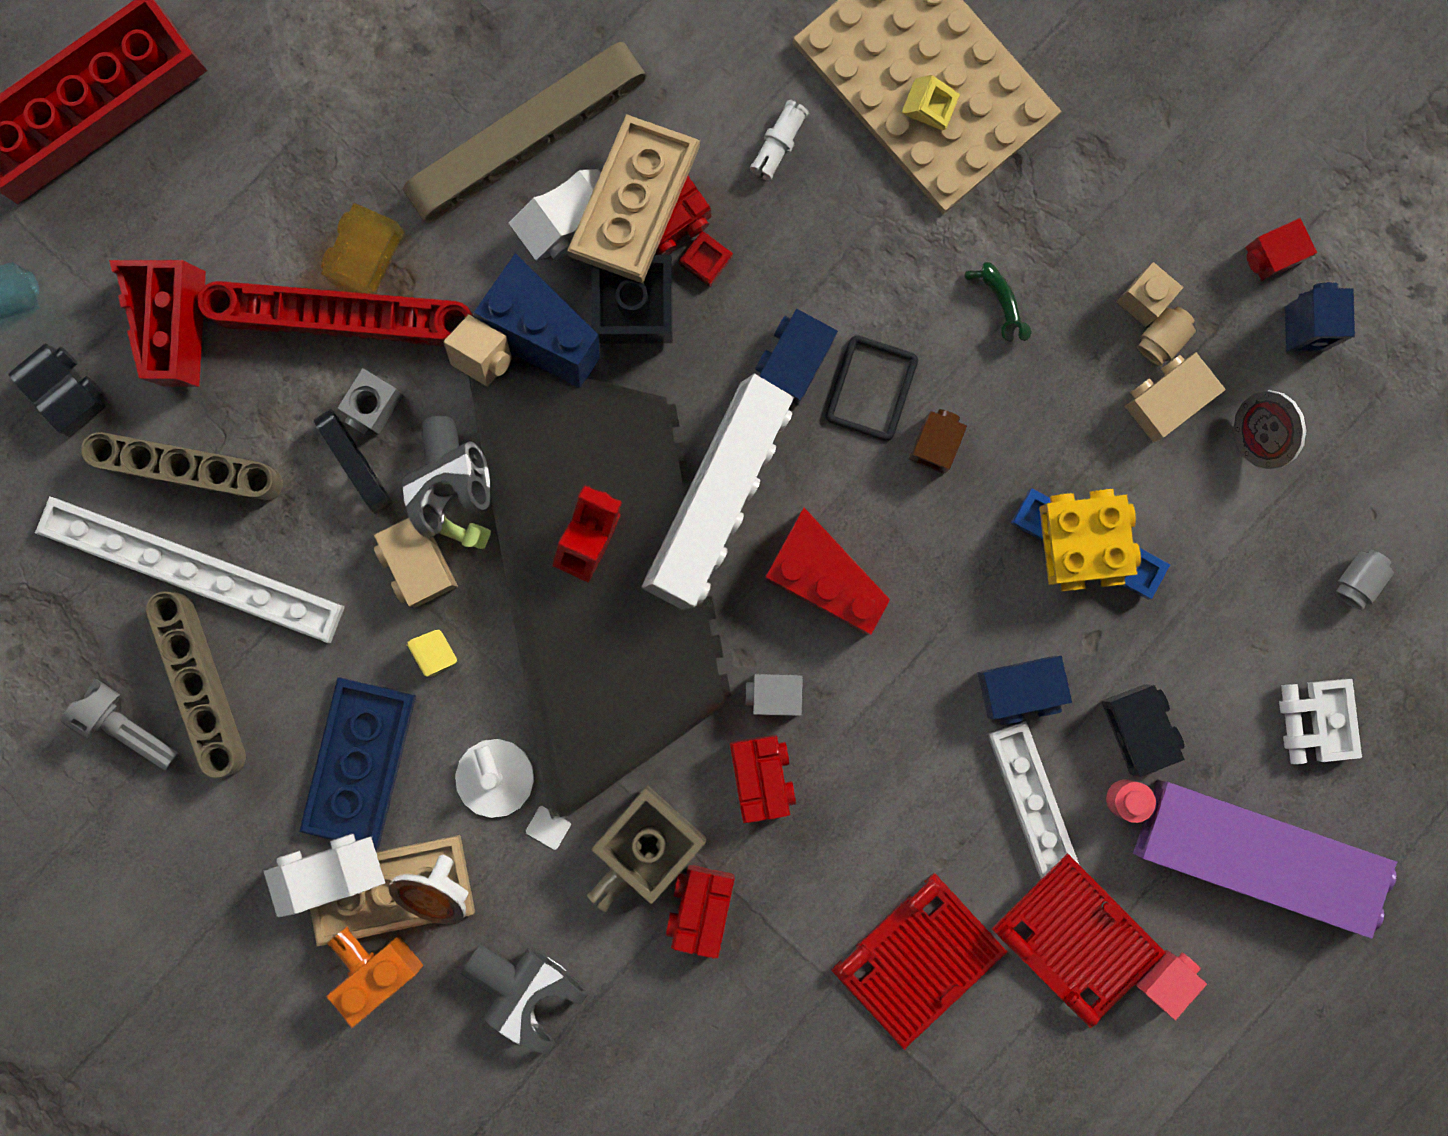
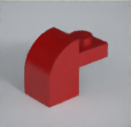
(587, 534)

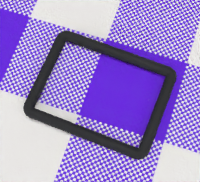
(902, 396)

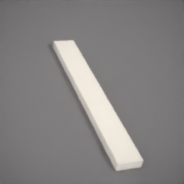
(190, 569)

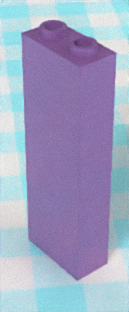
(1266, 859)

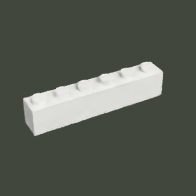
(718, 493)

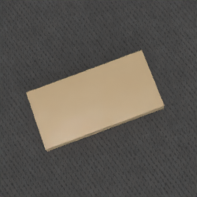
(634, 198)
(375, 909)

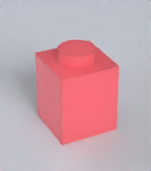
(1172, 983)

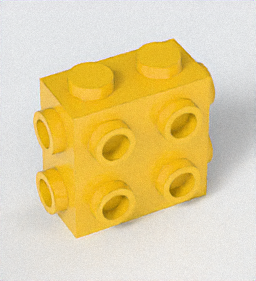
(1089, 539)

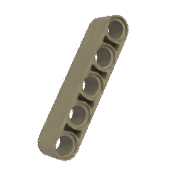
(164, 465)
(181, 670)

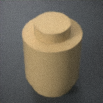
(1167, 335)

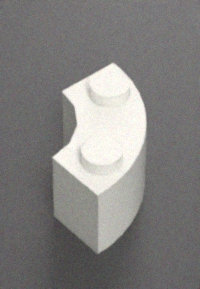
(551, 219)
(324, 876)

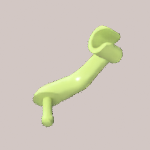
(473, 536)

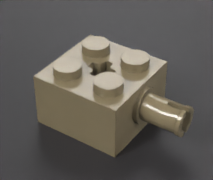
(643, 870)

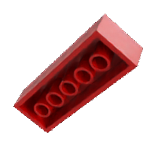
(90, 95)

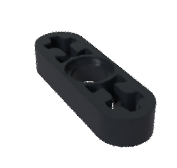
(353, 461)

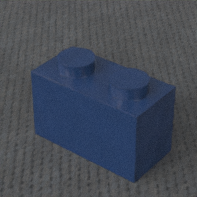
(1320, 318)
(797, 355)
(1025, 688)

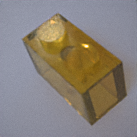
(361, 250)

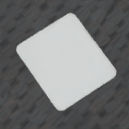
(547, 830)

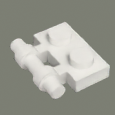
(1333, 721)

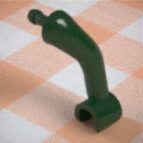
(1006, 297)

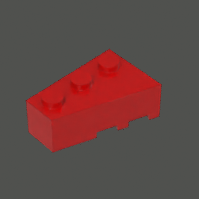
(163, 318)
(826, 577)

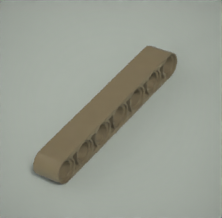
(524, 132)

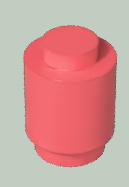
(1131, 800)

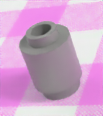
(1364, 579)

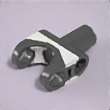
(448, 474)
(518, 991)

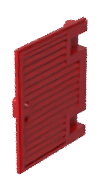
(1079, 940)
(919, 961)

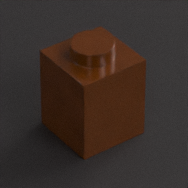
(938, 440)

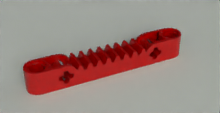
(330, 312)

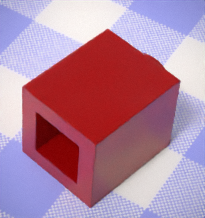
(1280, 249)

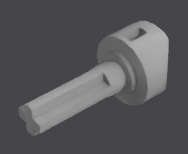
(99, 712)

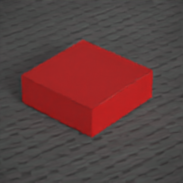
(706, 258)

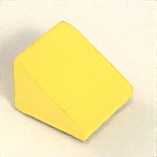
(931, 102)
(432, 653)

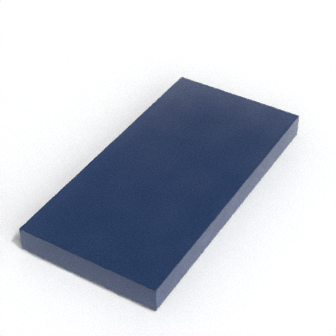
(357, 761)

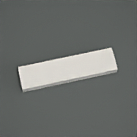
(1031, 796)

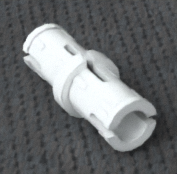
(779, 140)

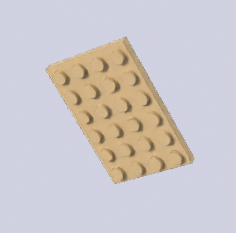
(881, 46)

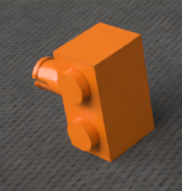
(370, 975)

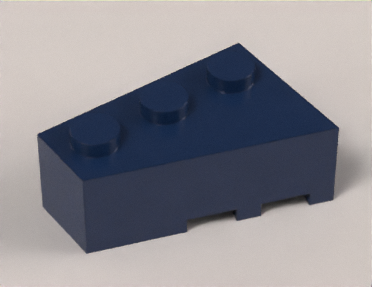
(539, 324)

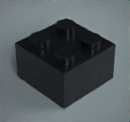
(631, 309)

